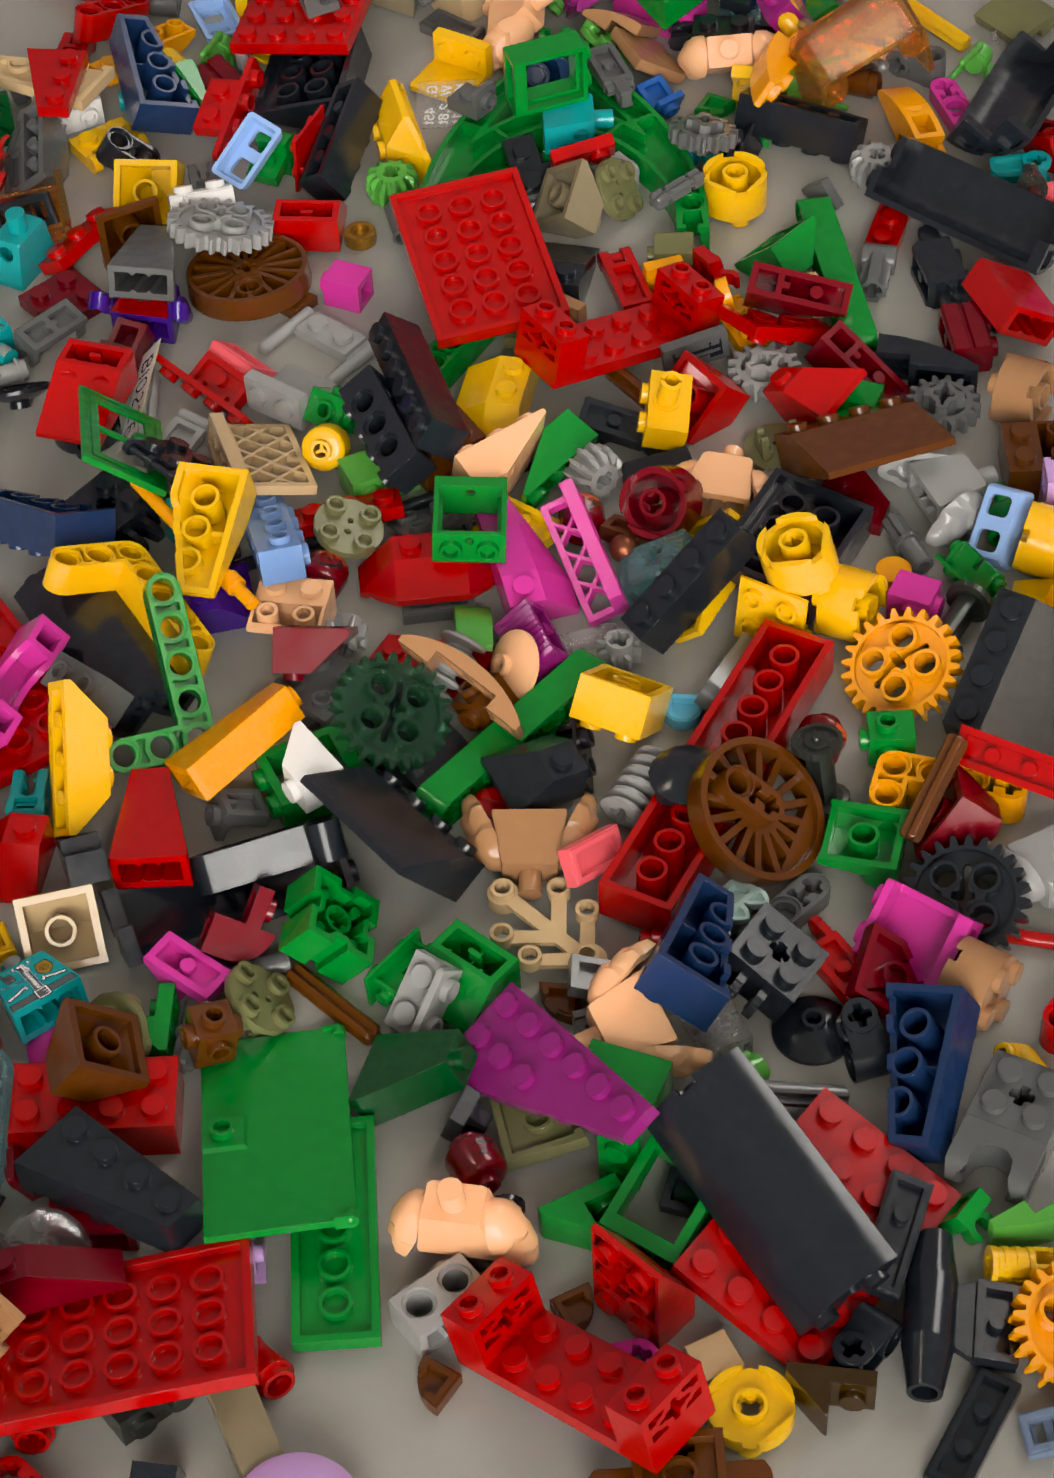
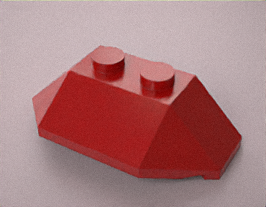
(405, 575)

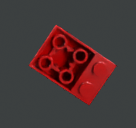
(96, 366)
(638, 1289)

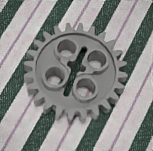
(220, 226)

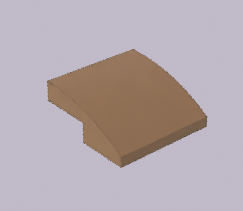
(634, 24)

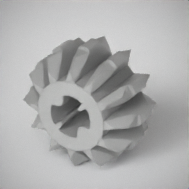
(866, 159)
(595, 470)

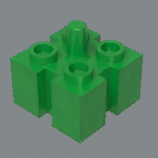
(329, 925)

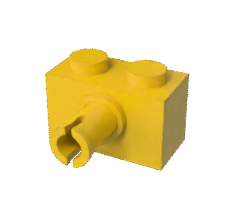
(666, 411)

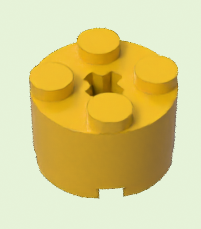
(735, 187)
(1036, 547)
(798, 554)
(849, 603)

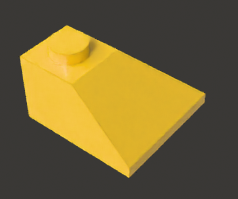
(146, 178)

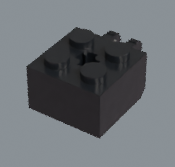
(133, 515)
(772, 963)

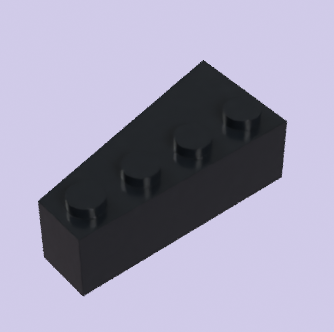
(104, 1177)

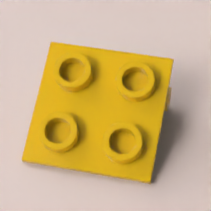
(764, 601)

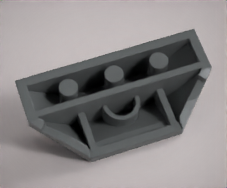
(35, 151)

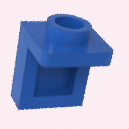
(660, 96)

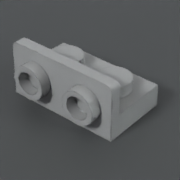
(424, 994)

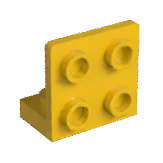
(457, 59)

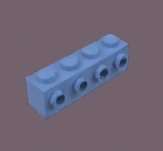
(276, 541)

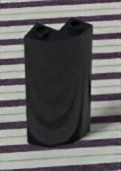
(1009, 101)
(967, 204)
(110, 642)
(146, 914)
(771, 1192)

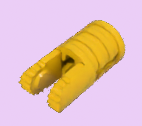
(1015, 1263)

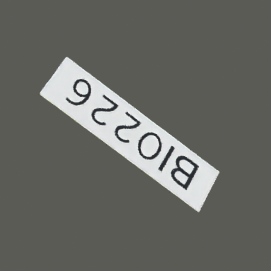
(140, 390)

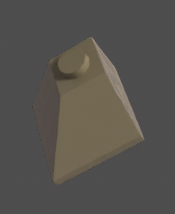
(569, 201)

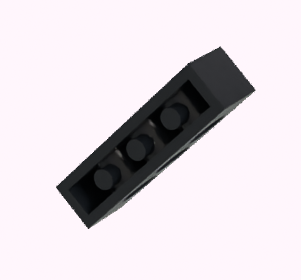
(383, 430)

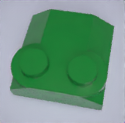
(864, 840)

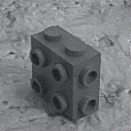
(316, 692)

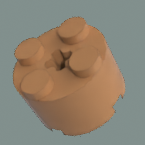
(1021, 390)
(986, 976)

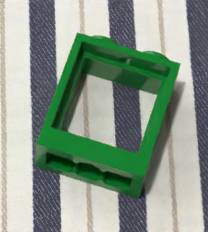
(550, 95)
(487, 498)
(270, 766)
(652, 1245)

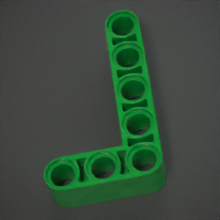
(174, 684)

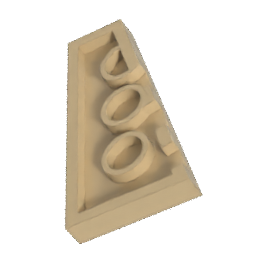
(16, 77)

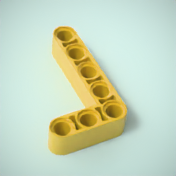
(124, 569)

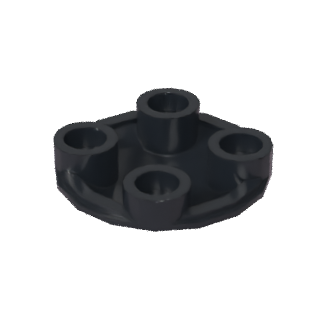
(672, 772)

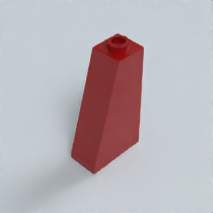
(149, 835)

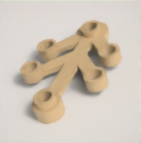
(545, 931)

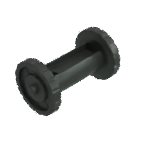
(967, 604)
(817, 747)

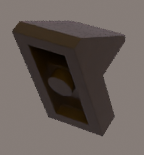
(822, 1385)

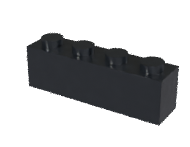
(803, 125)
(341, 141)
(690, 581)

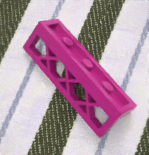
(593, 546)

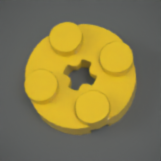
(776, 1411)

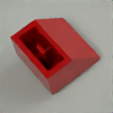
(312, 223)

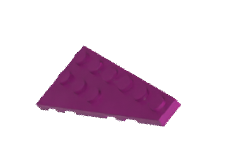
(546, 1071)

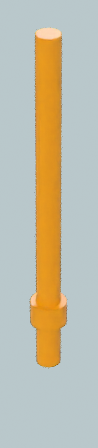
(233, 582)

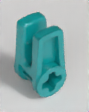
(1009, 166)
(19, 797)

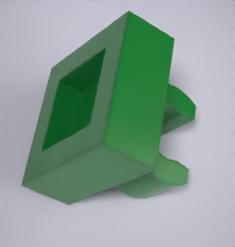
(965, 1214)

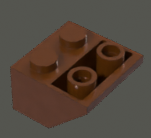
(1022, 453)

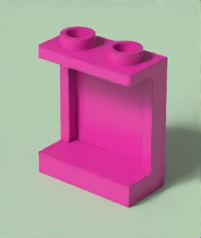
(923, 923)

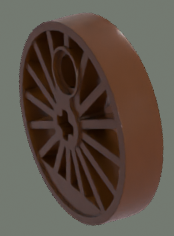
(249, 284)
(746, 795)

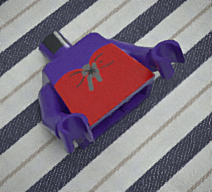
(161, 316)

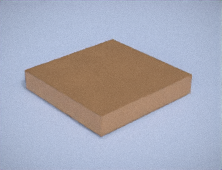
(647, 55)

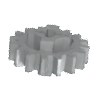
(756, 365)

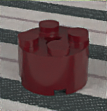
(679, 506)

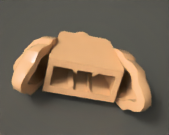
(512, 23)
(719, 53)
(726, 479)
(629, 1019)
(462, 1219)

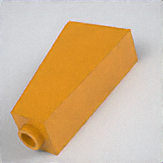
(235, 741)

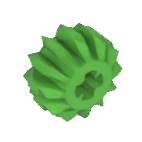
(390, 179)

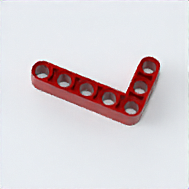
(96, 17)

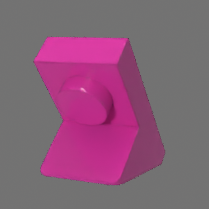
(186, 966)

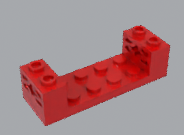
(576, 352)
(571, 1374)

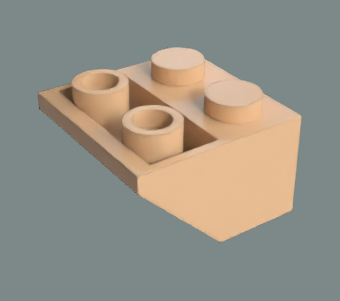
(293, 603)

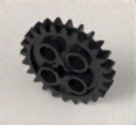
(1001, 900)

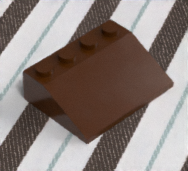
(859, 439)

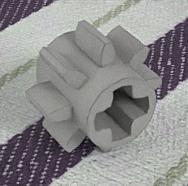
(360, 641)
(620, 649)

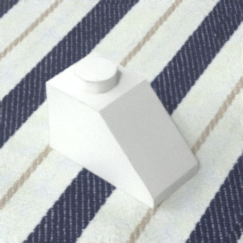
(304, 757)

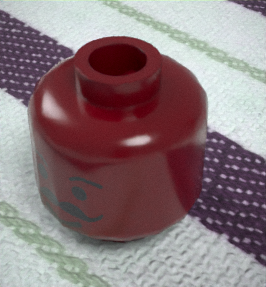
(476, 1160)

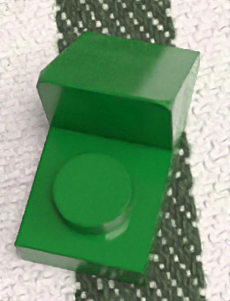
(163, 1020)
(572, 1215)

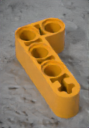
(901, 775)

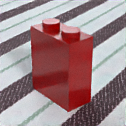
(1011, 301)

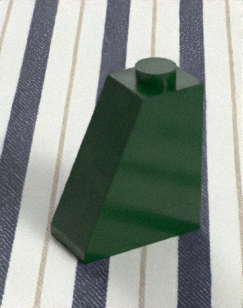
(411, 1072)

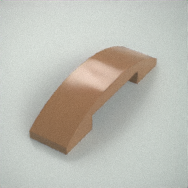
(434, 652)

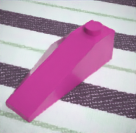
(529, 568)

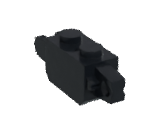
(712, 25)
(938, 269)

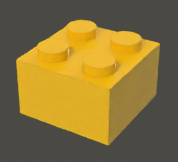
(620, 703)

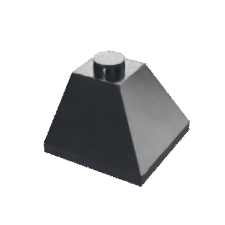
(538, 773)

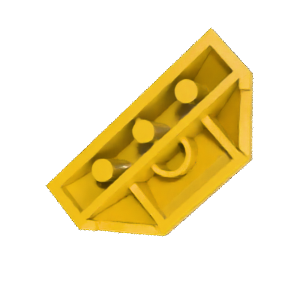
(398, 132)
(497, 392)
(77, 757)

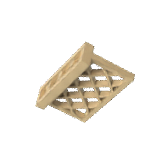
(229, 447)

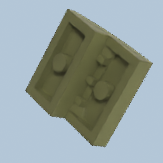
(1014, 16)

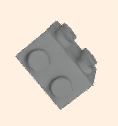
(283, 395)

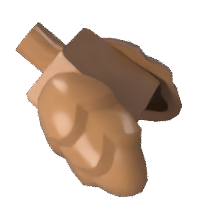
(526, 841)

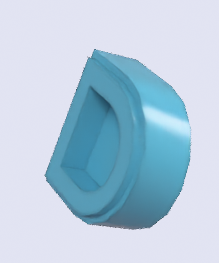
(683, 712)

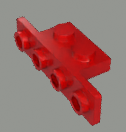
(227, 105)
(213, 380)

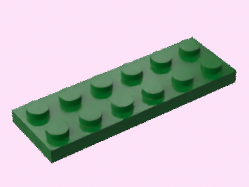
(339, 1269)

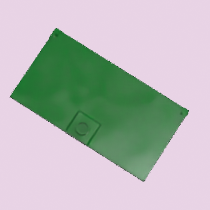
(278, 1138)

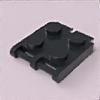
(164, 454)

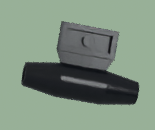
(951, 1319)

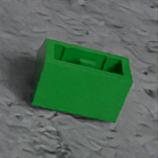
(485, 972)

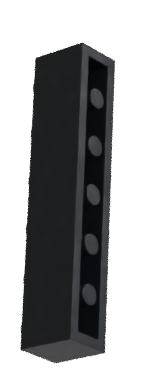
(418, 386)

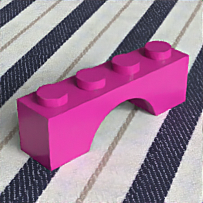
(22, 665)

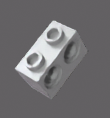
(431, 1296)

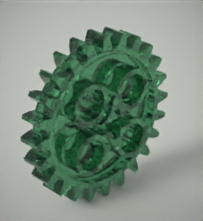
(359, 700)

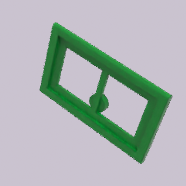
(90, 439)

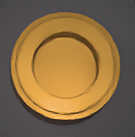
(360, 235)

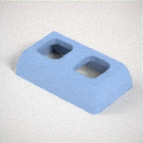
(206, 8)
(239, 148)
(1009, 527)

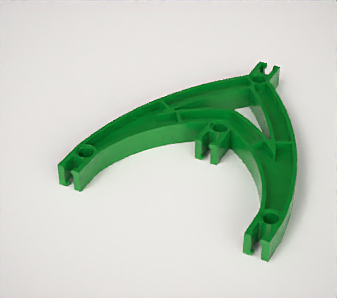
(638, 133)

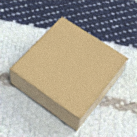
(715, 1354)

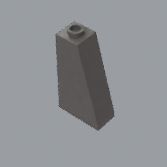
(144, 266)

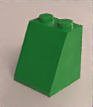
(651, 1079)

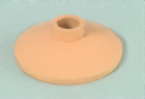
(516, 661)

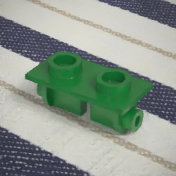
(962, 565)
(385, 978)

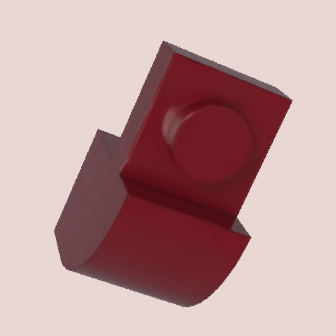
(241, 938)

